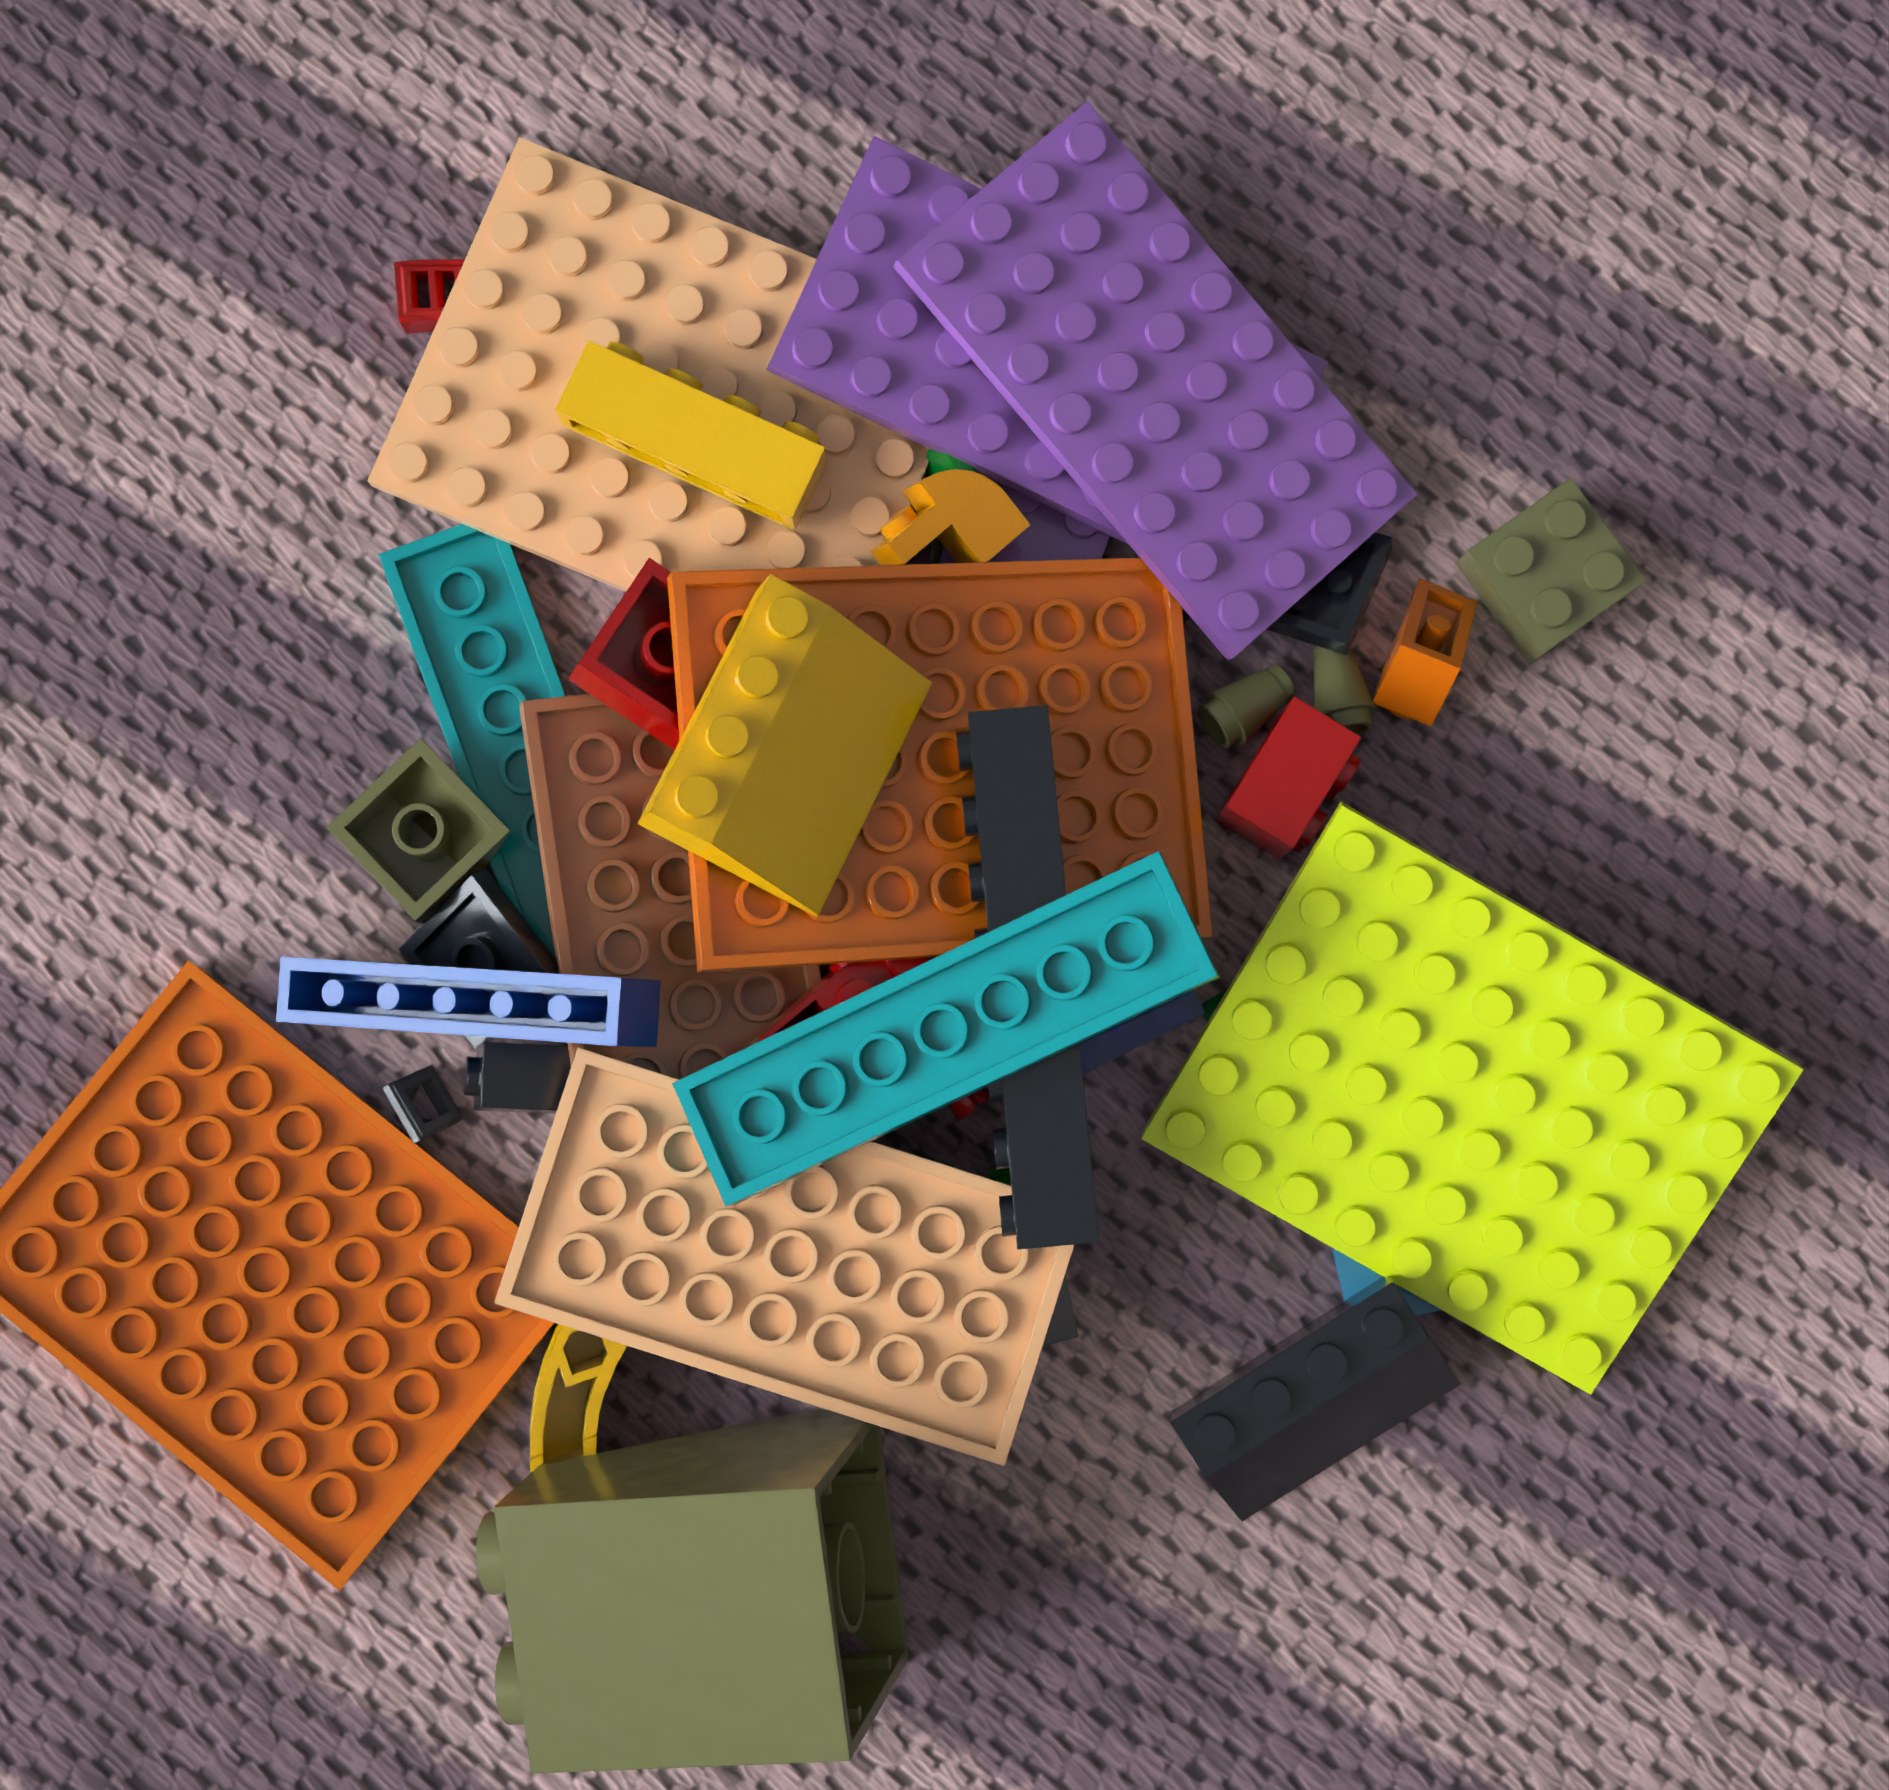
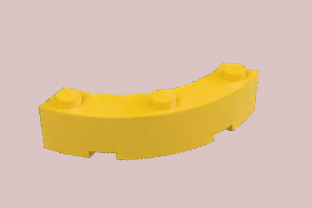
(570, 1395)

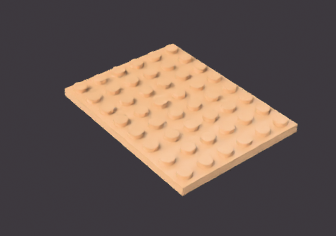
(604, 261)

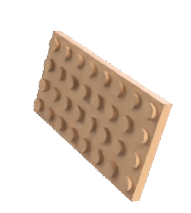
(842, 1288)

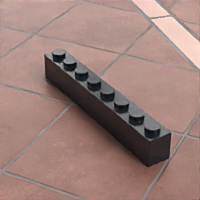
(1018, 873)

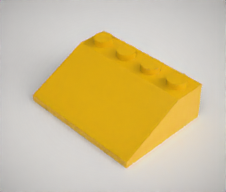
(787, 747)

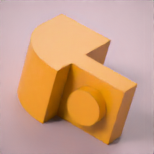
(961, 510)

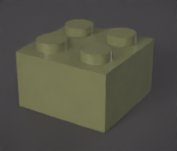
(1550, 571)

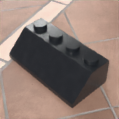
(1313, 1398)

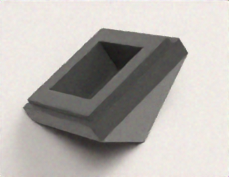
(401, 1094)

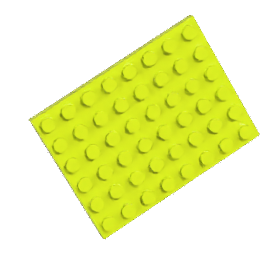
(1469, 1099)

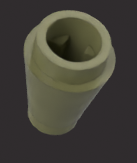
(1342, 691)
(1243, 707)

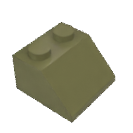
(420, 831)

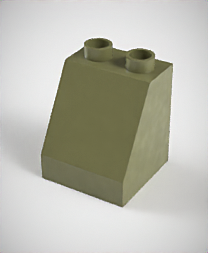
(695, 1598)

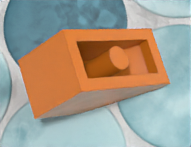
(1425, 653)

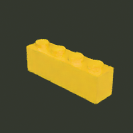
(693, 434)

